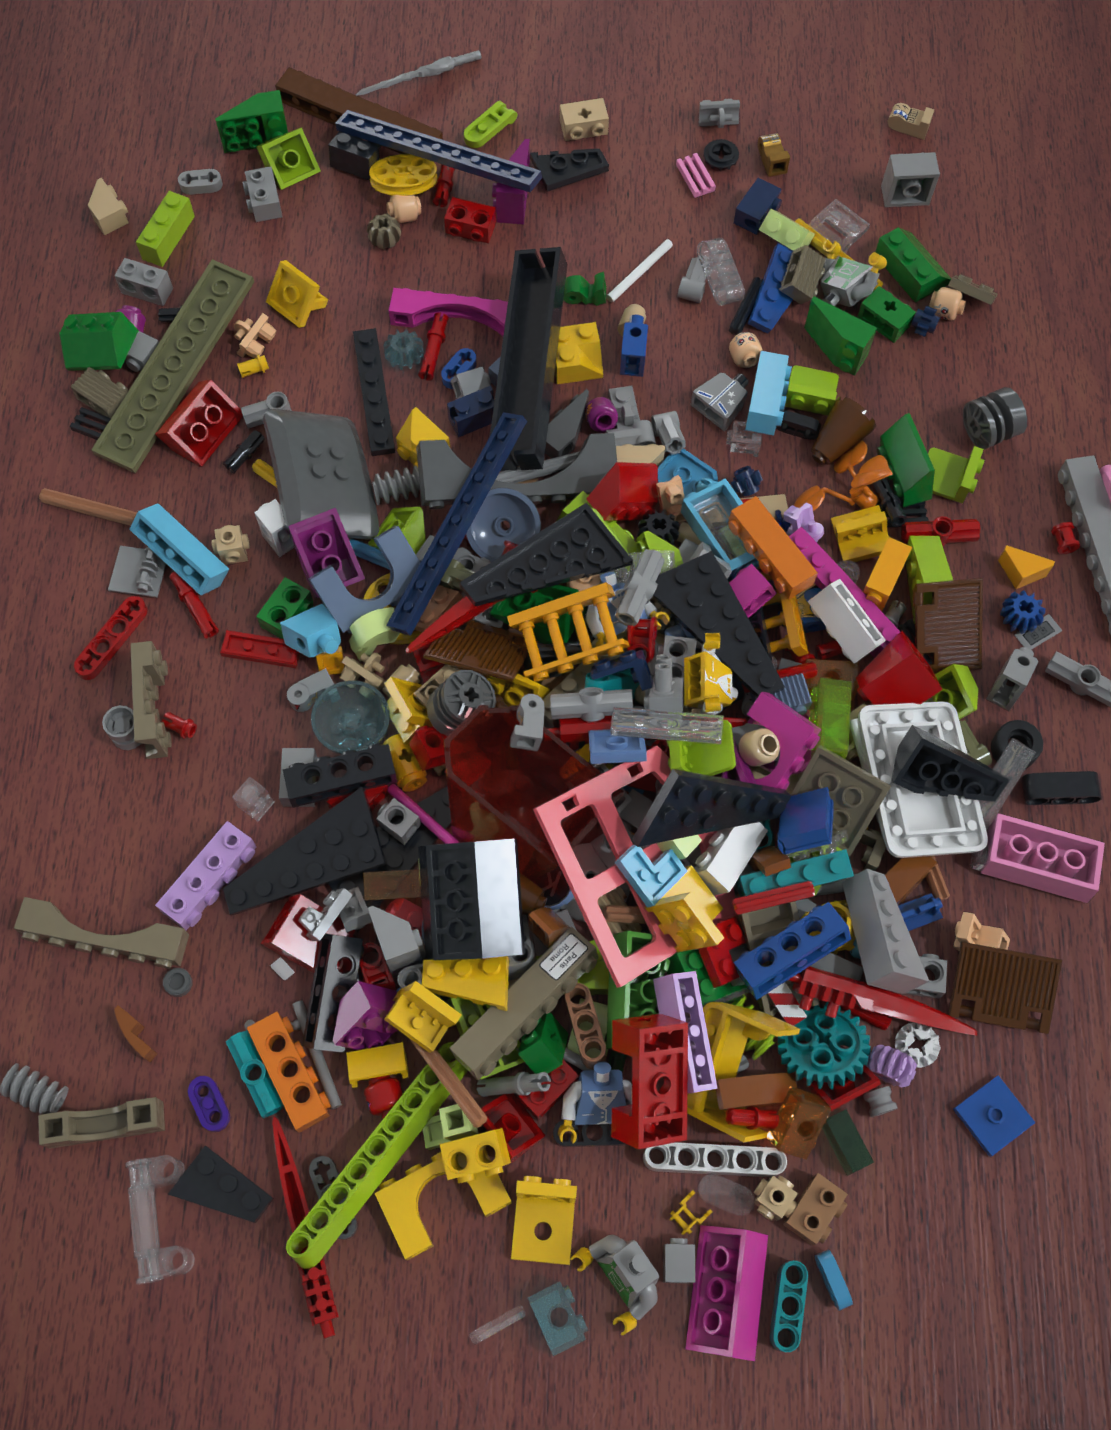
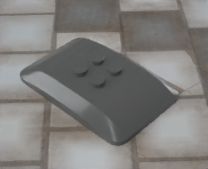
(320, 469)

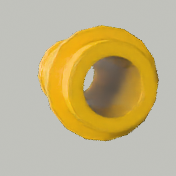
(253, 366)

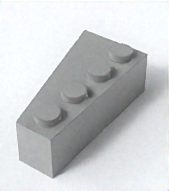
(882, 935)

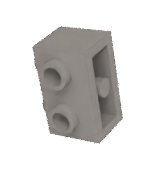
(263, 194)

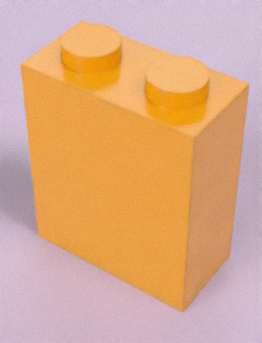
(886, 572)

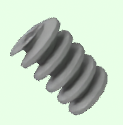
(396, 485)
(32, 1092)

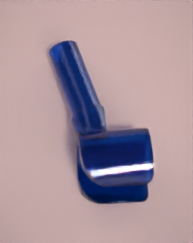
(784, 524)

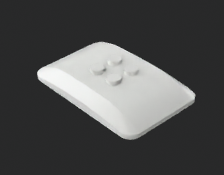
(909, 820)

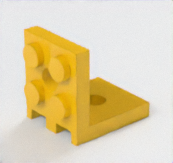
(688, 913)
(543, 1204)

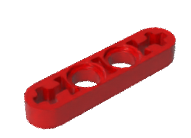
(115, 640)

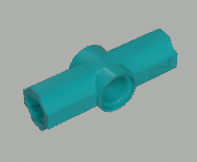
(262, 1089)

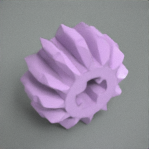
(892, 1065)

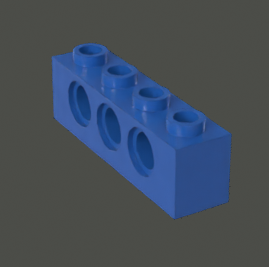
(785, 963)

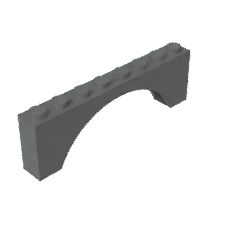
(444, 473)

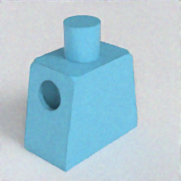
(312, 632)

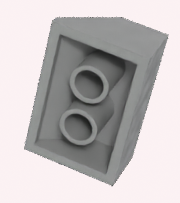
(399, 943)

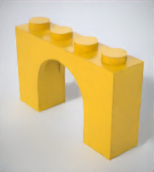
(401, 1198)

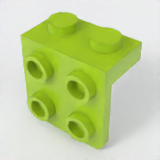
(811, 390)
(955, 473)
(704, 757)

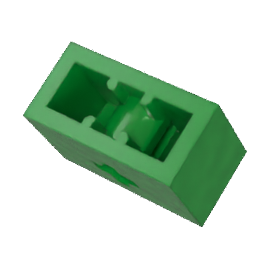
(886, 314)
(545, 1045)

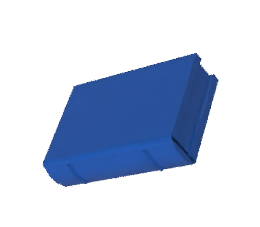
(806, 821)

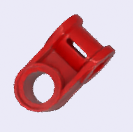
(643, 637)
(377, 972)

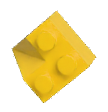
(578, 354)
(417, 429)

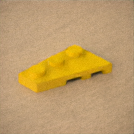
(471, 979)

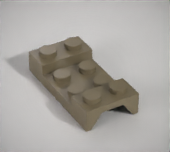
(147, 674)
(761, 925)

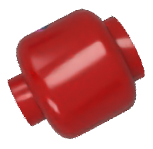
(382, 1094)

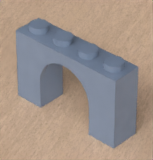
(346, 607)

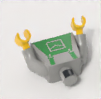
(846, 279)
(628, 1272)

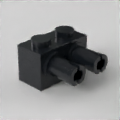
(353, 154)

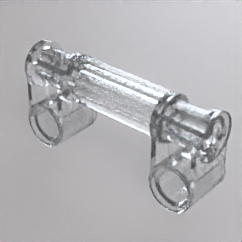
(152, 1261)

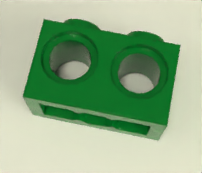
(280, 607)

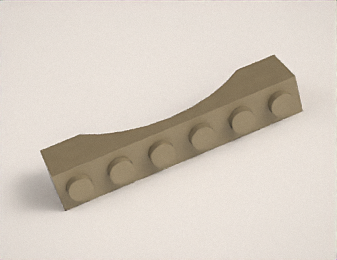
(156, 943)

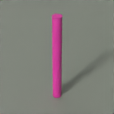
(424, 817)

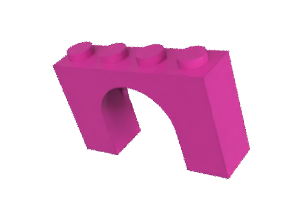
(794, 736)

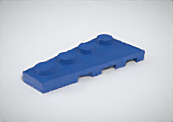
(770, 300)

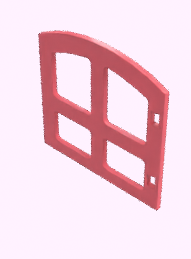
(587, 891)

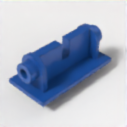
(921, 911)

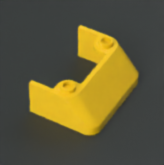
(727, 1033)

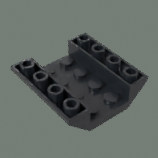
(471, 900)

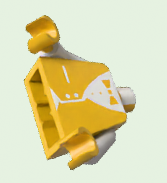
(708, 679)

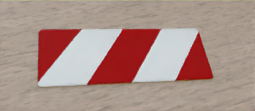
(787, 1004)

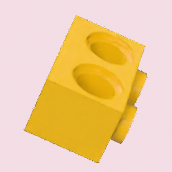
(474, 1150)

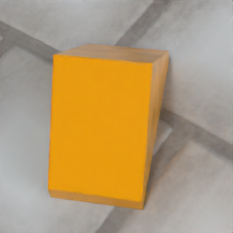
(1023, 566)

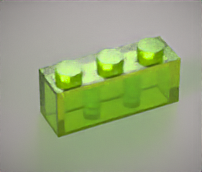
(832, 714)

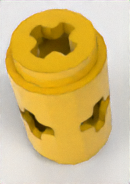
(405, 764)

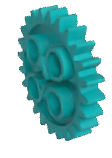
(824, 1046)

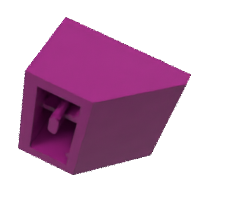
(362, 1015)

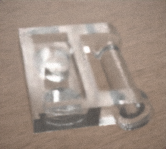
(843, 221)

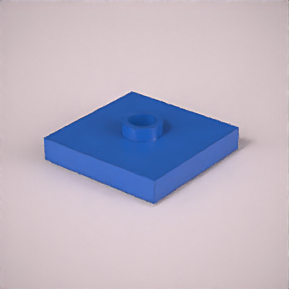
(994, 1116)

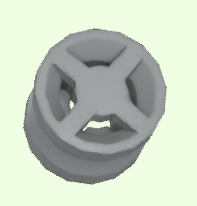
(880, 1101)

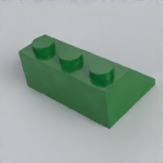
(911, 264)
(96, 340)
(908, 461)

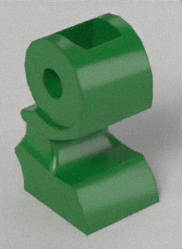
(578, 290)

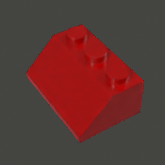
(200, 423)
(626, 491)

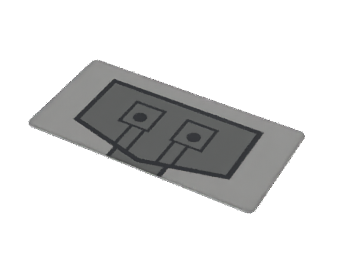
(1042, 633)

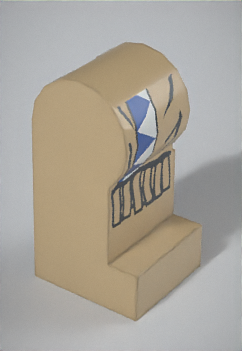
(910, 120)

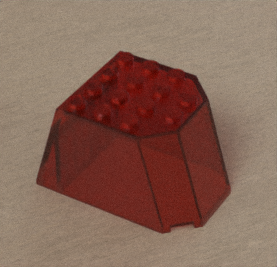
(500, 785)

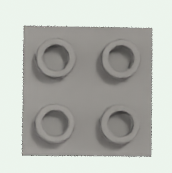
(137, 572)

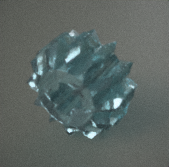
(403, 349)

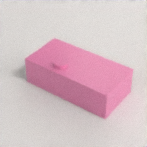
(1043, 858)

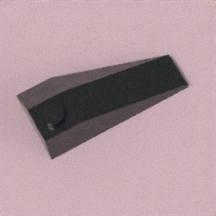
(935, 766)

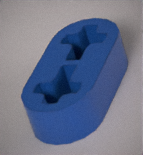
(455, 365)

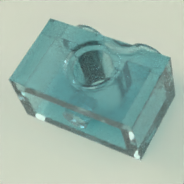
(562, 1337)

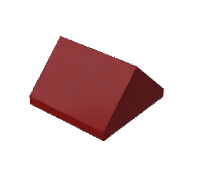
(852, 1090)
(518, 1126)

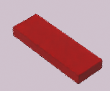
(258, 649)

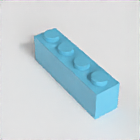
(768, 393)
(179, 549)

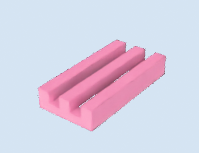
(691, 163)

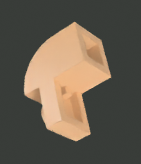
(972, 931)

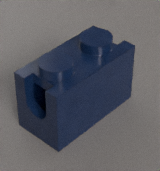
(756, 205)
(471, 411)

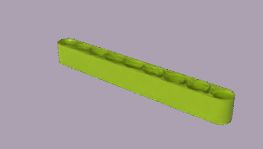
(371, 1163)

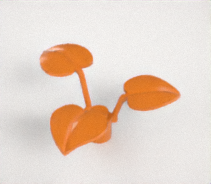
(870, 472)

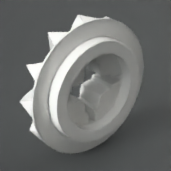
(905, 1038)

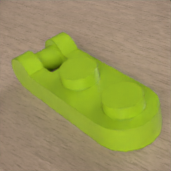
(488, 125)

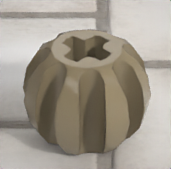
(384, 231)

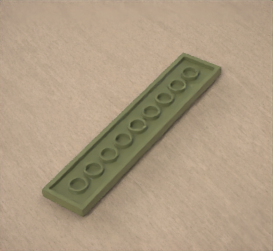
(173, 366)

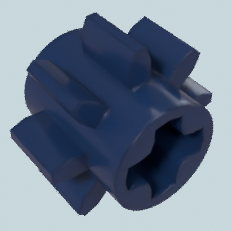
(925, 321)
(746, 481)

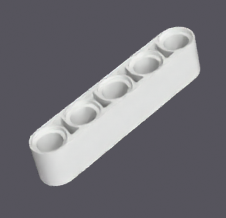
(728, 1156)

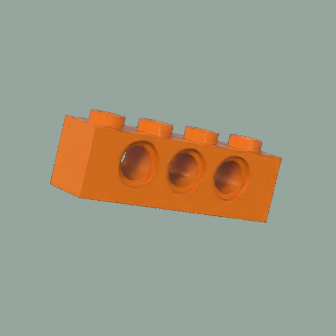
(264, 1034)

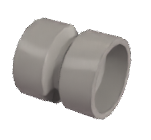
(119, 726)

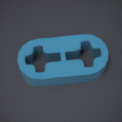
(833, 1280)

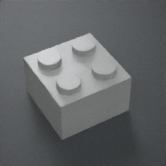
(910, 179)

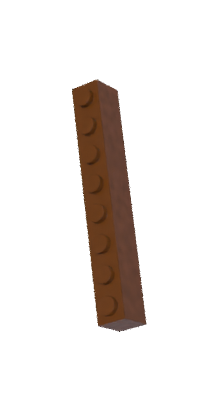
(332, 102)

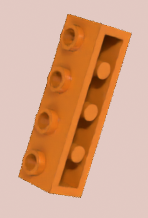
(772, 548)

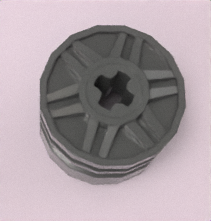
(995, 418)
(458, 699)

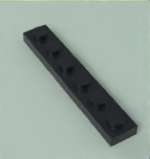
(374, 392)

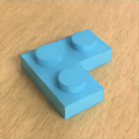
(650, 879)

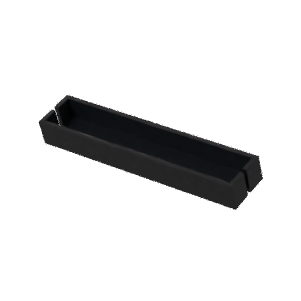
(530, 351)

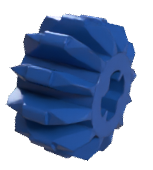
(1022, 612)

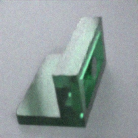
(847, 1142)

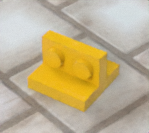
(294, 294)
(861, 533)
(405, 709)
(421, 1015)

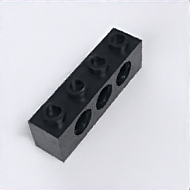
(328, 786)
(326, 978)

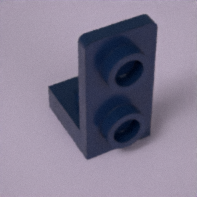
(640, 671)

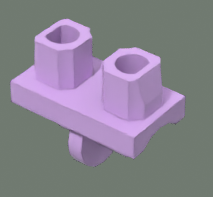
(805, 518)

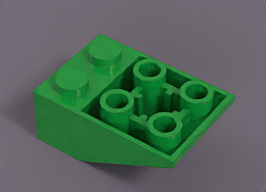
(252, 122)

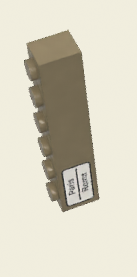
(528, 1000)

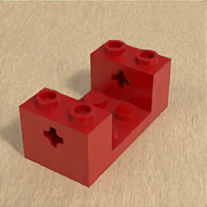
(657, 1051)

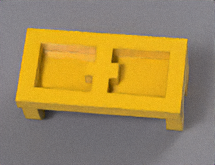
(376, 1063)

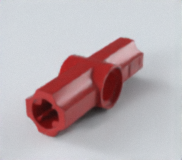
(954, 530)

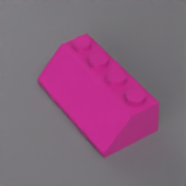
(727, 1292)

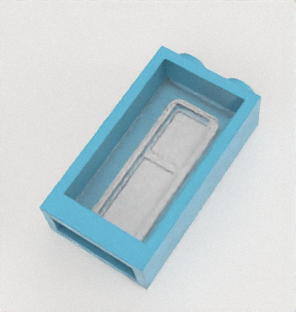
(709, 517)

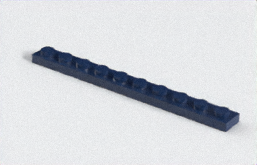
(439, 151)
(456, 524)

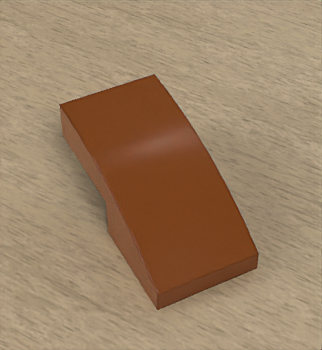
(769, 860)
(131, 1029)

